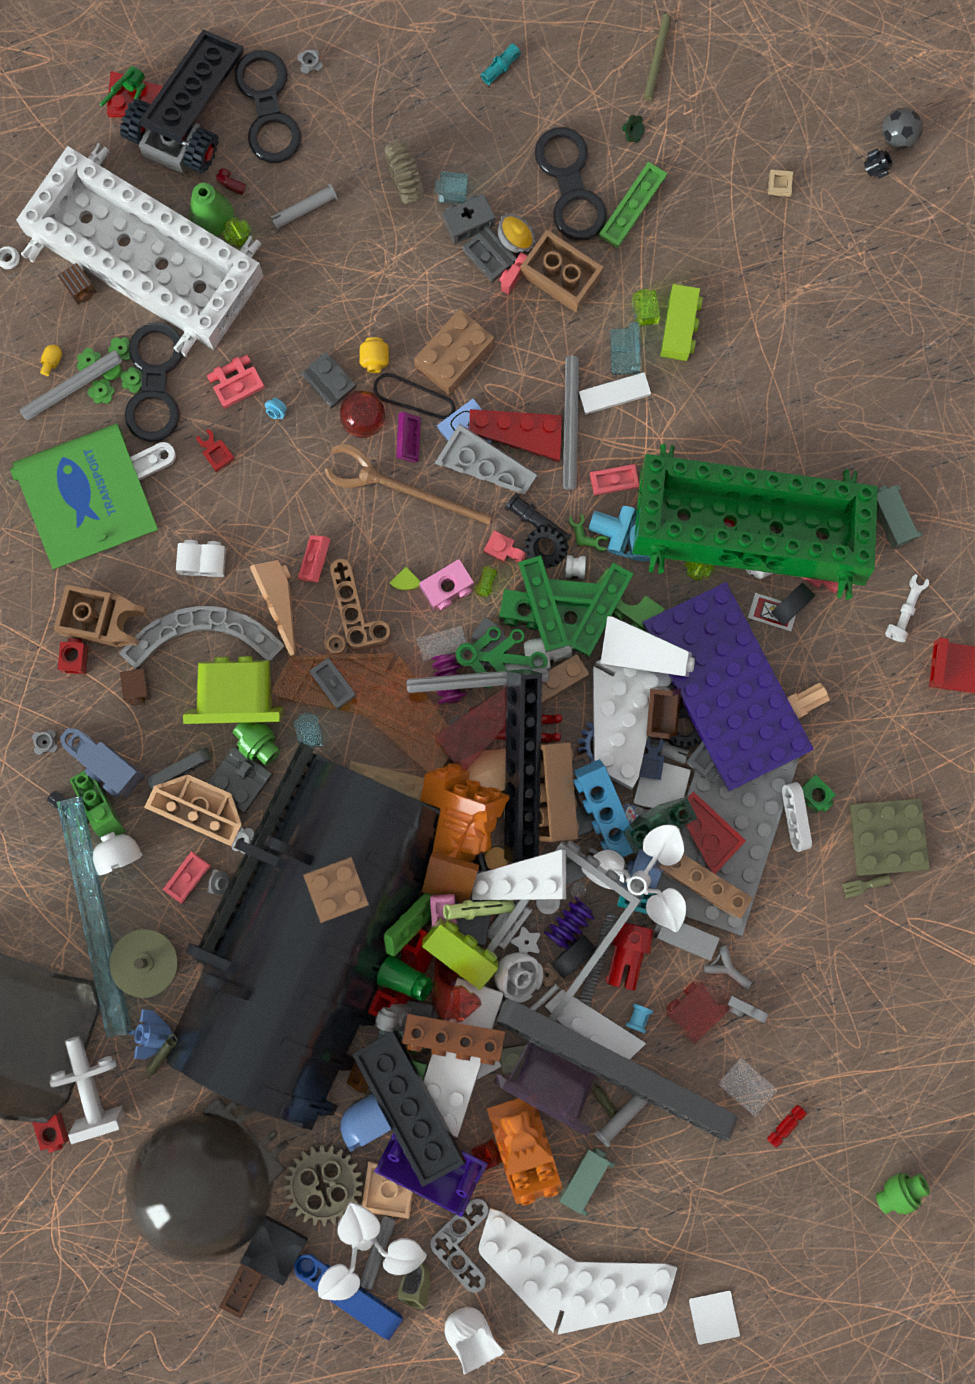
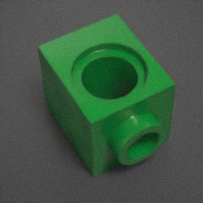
(816, 783)

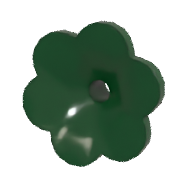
(634, 128)

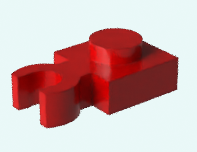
(216, 453)

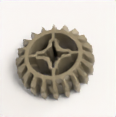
(404, 171)

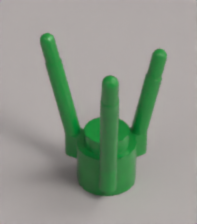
(131, 80)

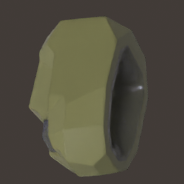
(415, 1287)

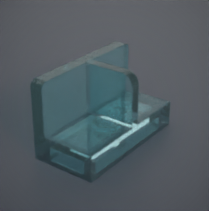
(625, 350)

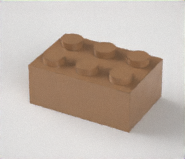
(561, 271)
(454, 352)

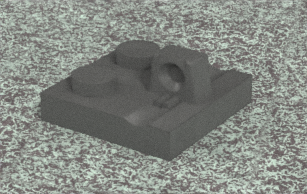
(240, 778)

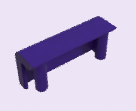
(449, 1191)

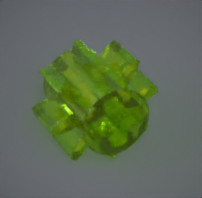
(236, 231)
(698, 570)

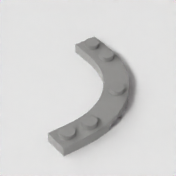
(202, 619)

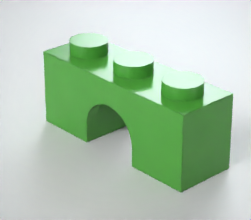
(637, 613)

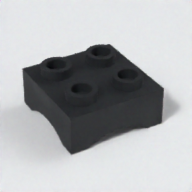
(274, 1250)

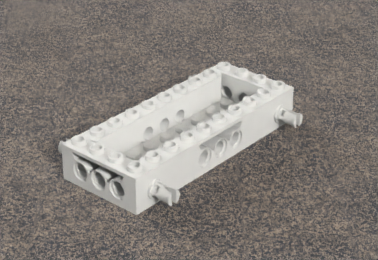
(155, 233)

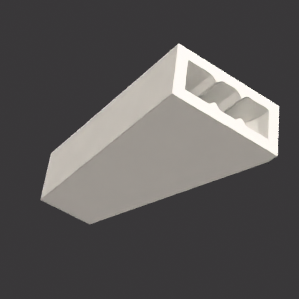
(640, 650)

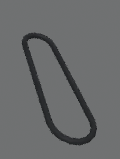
(417, 386)

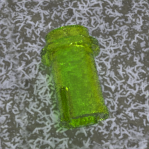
(485, 582)

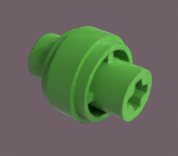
(256, 742)
(902, 1193)

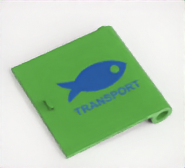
(84, 496)

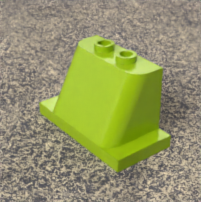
(234, 692)

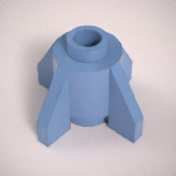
(150, 1034)

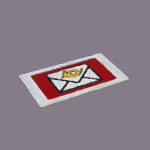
(761, 611)

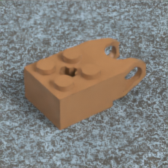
(104, 616)

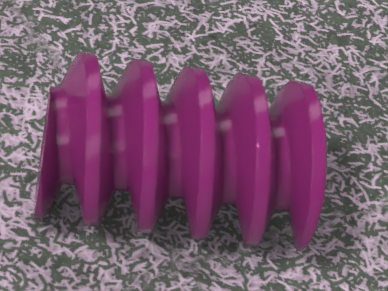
(446, 666)

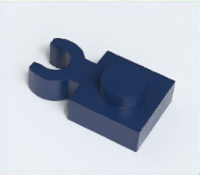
(652, 763)

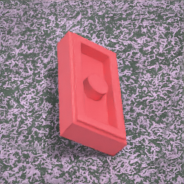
(614, 479)
(314, 558)
(186, 877)

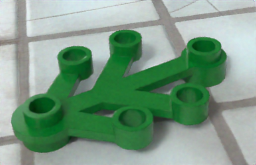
(496, 656)

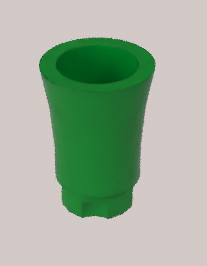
(404, 979)

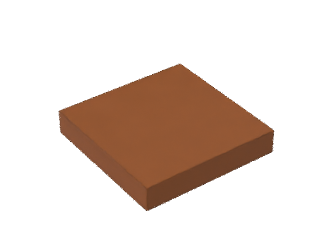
(450, 876)

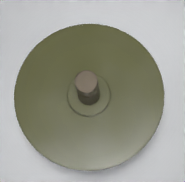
(143, 963)

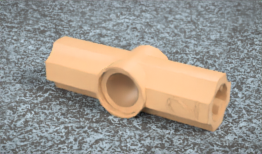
(808, 700)

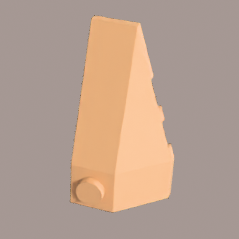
(276, 591)

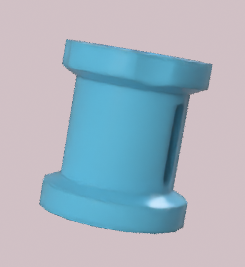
(639, 1018)

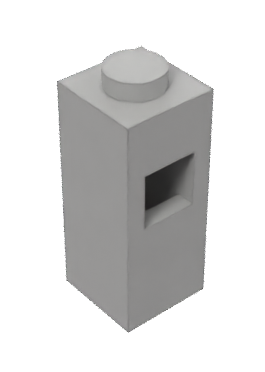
(689, 940)

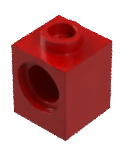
(77, 666)
(41, 1133)

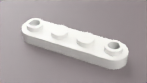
(150, 460)

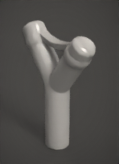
(727, 968)

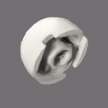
(115, 852)
(518, 976)

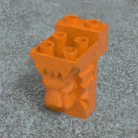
(466, 811)
(524, 1151)

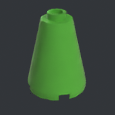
(210, 209)

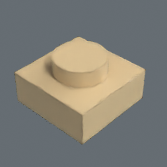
(780, 183)

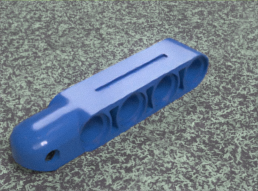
(361, 1306)

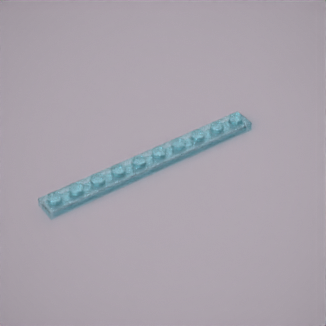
(93, 915)

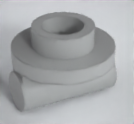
(218, 882)

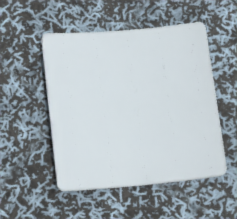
(714, 1317)

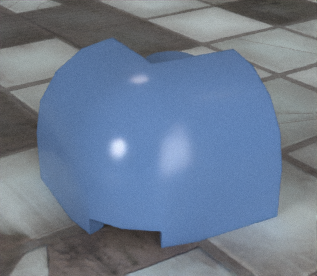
(363, 1123)

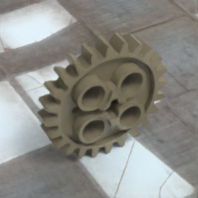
(302, 1191)

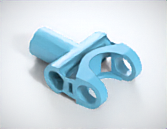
(620, 531)

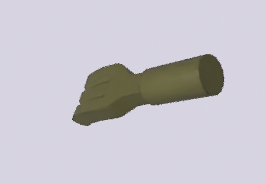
(858, 887)

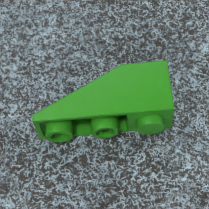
(97, 805)

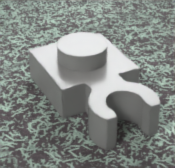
(739, 1008)

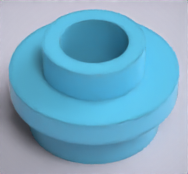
(275, 408)

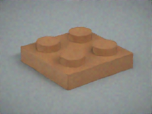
(335, 889)

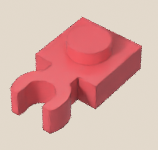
(510, 277)

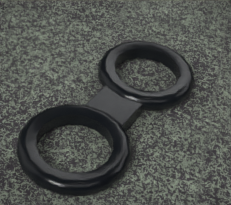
(267, 106)
(570, 183)
(153, 383)

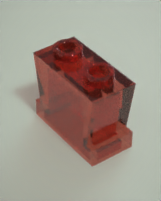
(695, 1011)

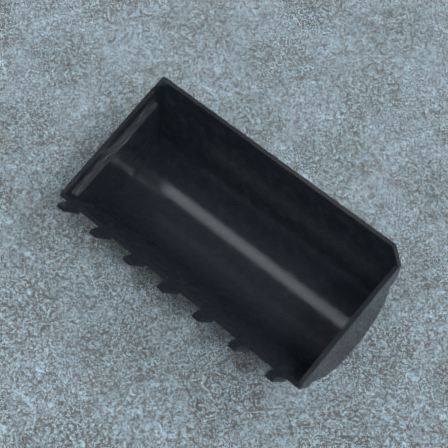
(283, 987)

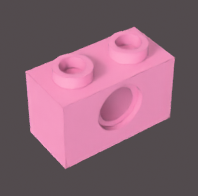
(452, 573)

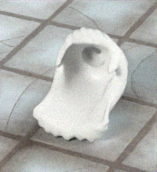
(471, 1338)

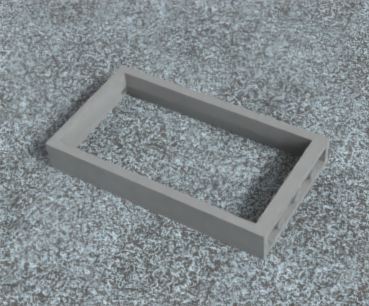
(608, 877)

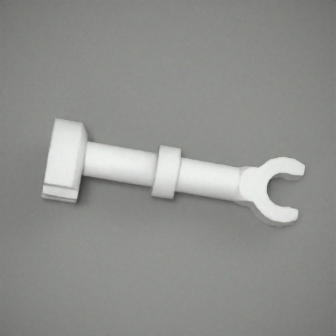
(898, 632)

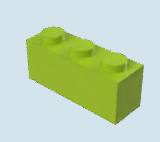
(681, 322)
(460, 953)

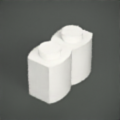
(201, 559)

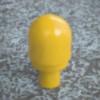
(50, 359)

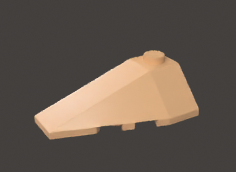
(490, 769)

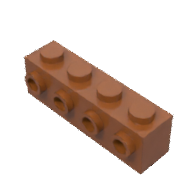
(454, 1038)

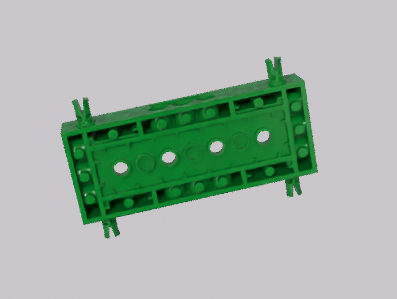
(754, 503)

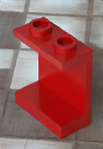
(952, 666)

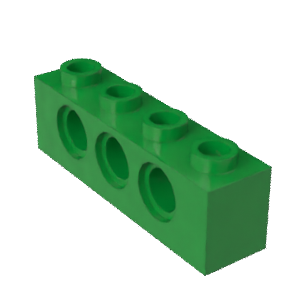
(514, 599)

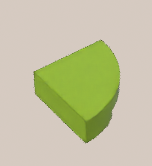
(405, 580)

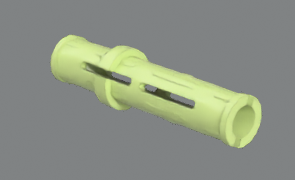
(472, 909)

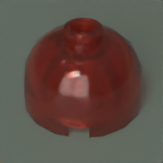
(362, 414)

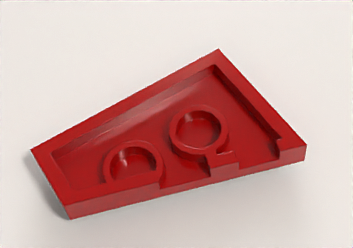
(712, 835)

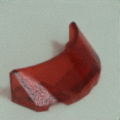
(450, 1000)

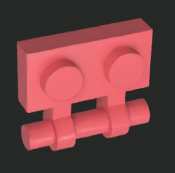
(237, 387)

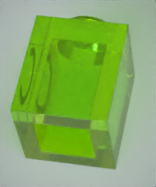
(645, 307)

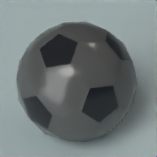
(902, 128)

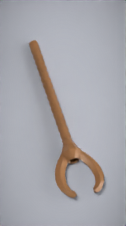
(369, 475)

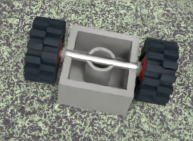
(194, 152)

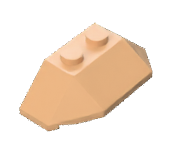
(197, 807)

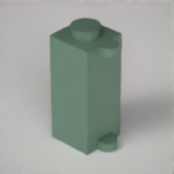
(895, 517)
(585, 1180)

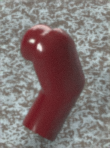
(224, 179)

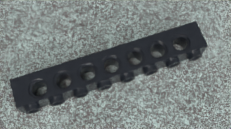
(522, 764)

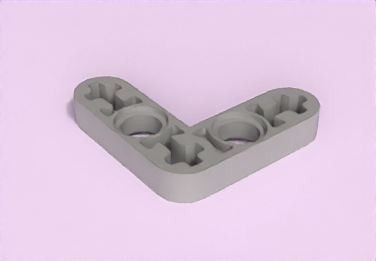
(454, 1238)

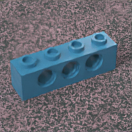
(597, 775)

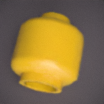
(374, 354)

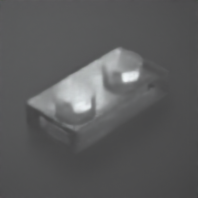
(441, 643)

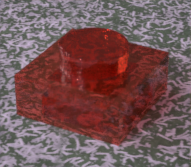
(488, 1153)

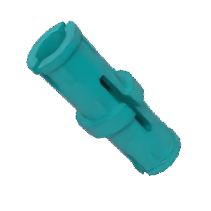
(500, 64)

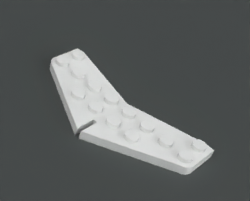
(622, 718)
(585, 1291)

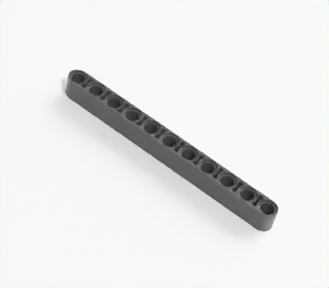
(617, 1069)

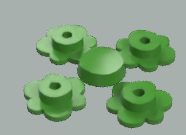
(112, 374)

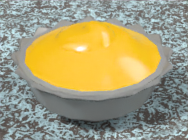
(515, 233)

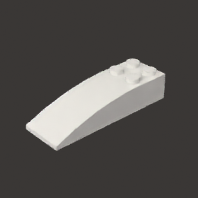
(453, 1079)

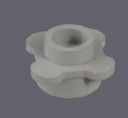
(305, 57)
(39, 737)

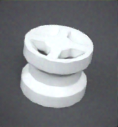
(575, 567)

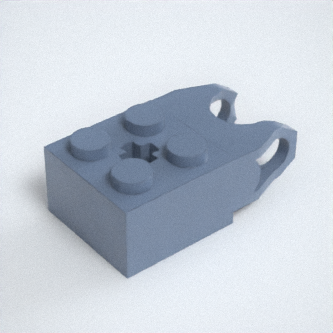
(103, 763)

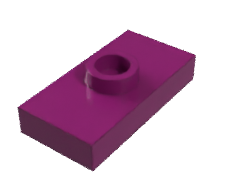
(408, 437)

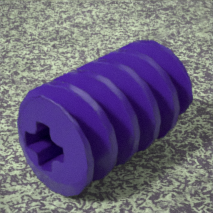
(570, 923)

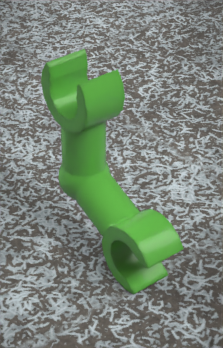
(582, 540)

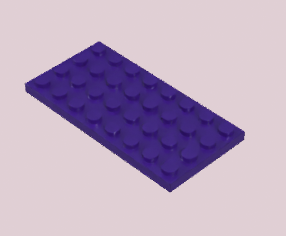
(732, 688)

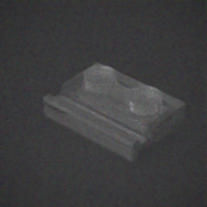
(747, 1086)

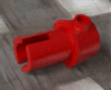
(629, 950)

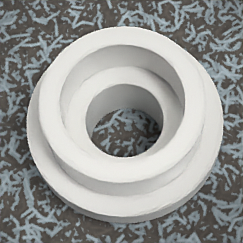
(9, 251)

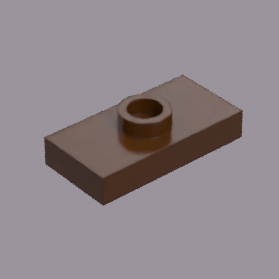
(241, 1291)

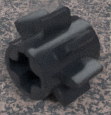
(878, 163)

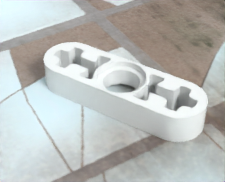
(796, 816)

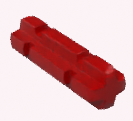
(787, 1126)

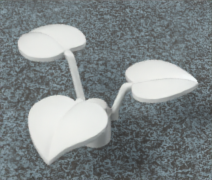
(667, 847)
(360, 1230)

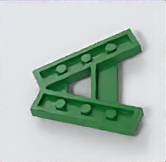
(545, 592)

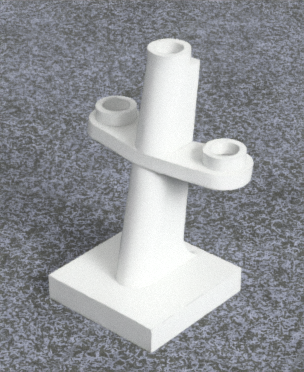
(97, 1120)

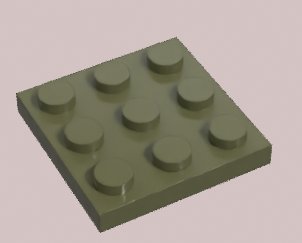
(889, 837)

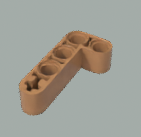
(353, 604)

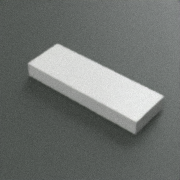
(614, 393)

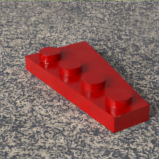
(120, 101)
(525, 431)

